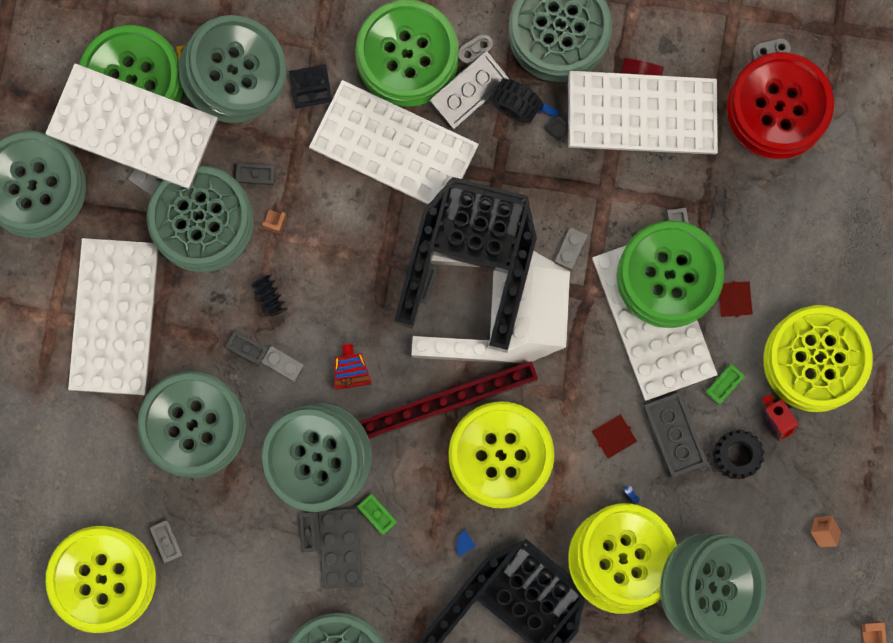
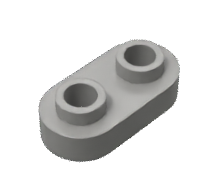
(473, 47)
(771, 47)

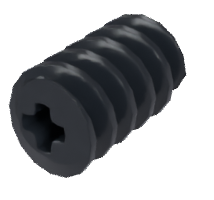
(268, 296)

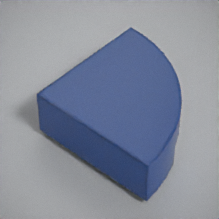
(552, 112)
(629, 492)
(464, 543)

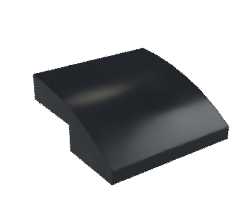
(310, 86)

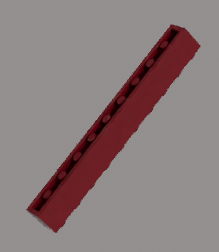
(449, 400)

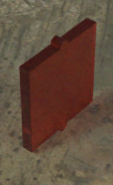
(735, 299)
(614, 436)

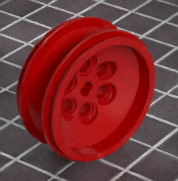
(784, 73)

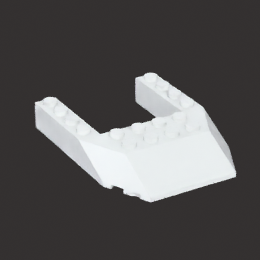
(538, 325)

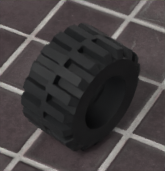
(516, 100)
(755, 454)

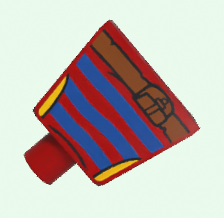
(350, 369)
(783, 424)

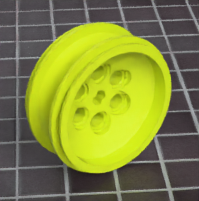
(788, 375)
(531, 438)
(643, 533)
(65, 579)

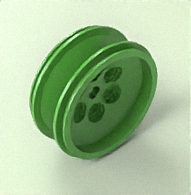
(384, 29)
(143, 46)
(702, 263)

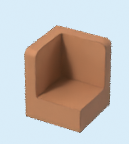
(275, 221)
(825, 531)
(874, 632)

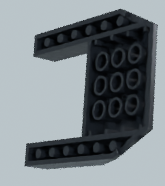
(479, 229)
(523, 592)

